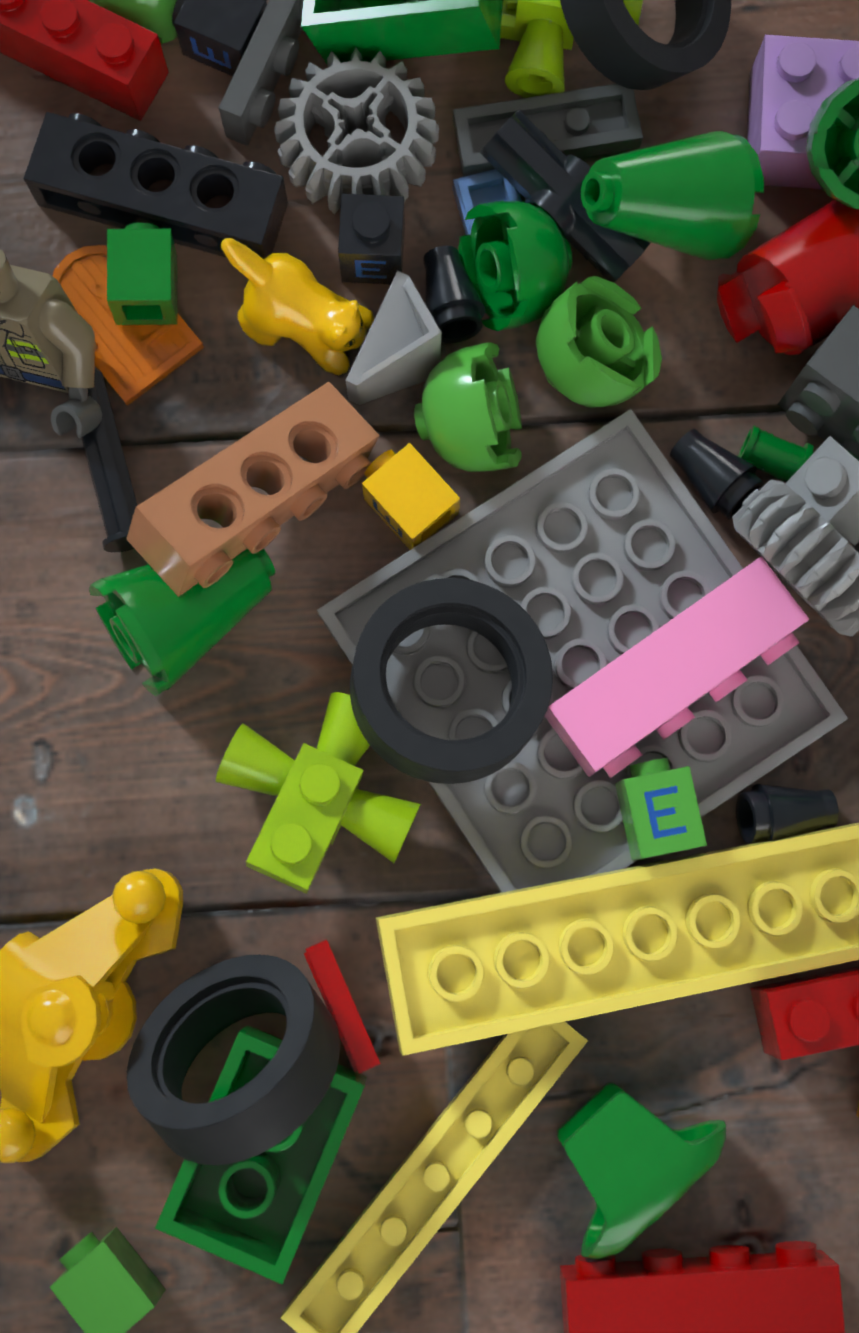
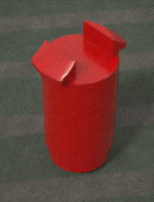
(796, 282)

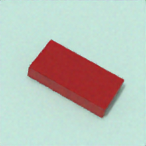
(341, 1006)

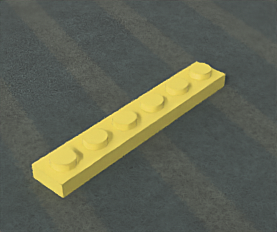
(432, 1180)

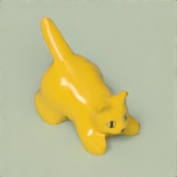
(290, 303)

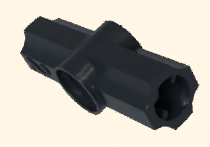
(554, 184)

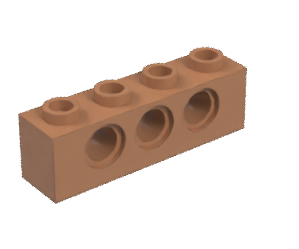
(189, 552)

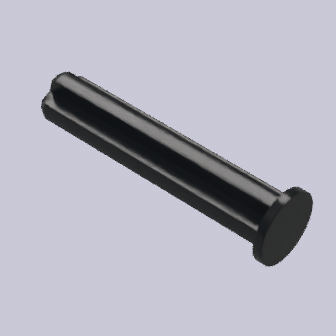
(110, 473)

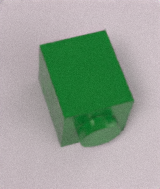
(142, 275)

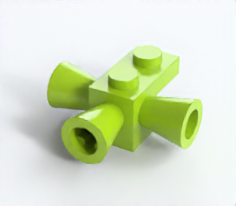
(542, 35)
(313, 797)

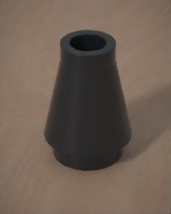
(452, 295)
(715, 472)
(784, 812)

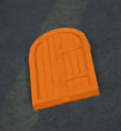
(127, 355)

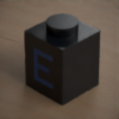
(216, 30)
(371, 238)

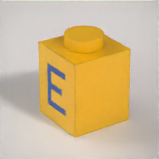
(409, 495)

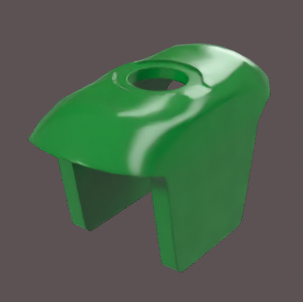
(633, 1165)

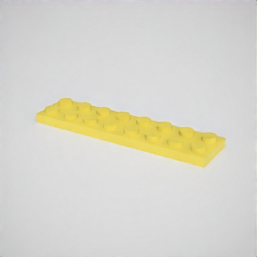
(621, 938)

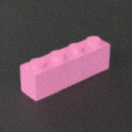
(676, 667)

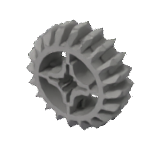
(352, 108)
(803, 552)

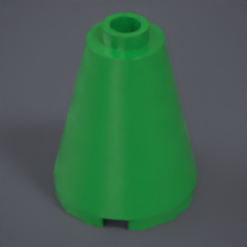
(680, 194)
(172, 631)

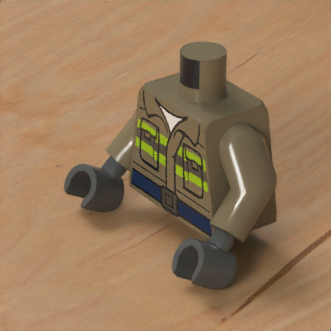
(47, 344)

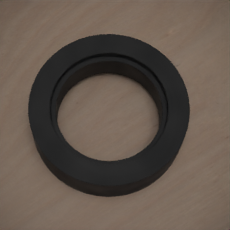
(630, 56)
(464, 605)
(270, 1103)

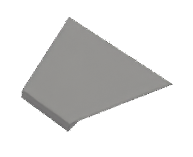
(399, 345)

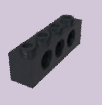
(77, 144)

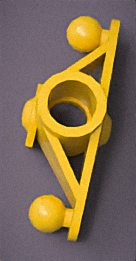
(71, 1003)

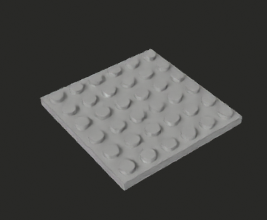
(599, 559)

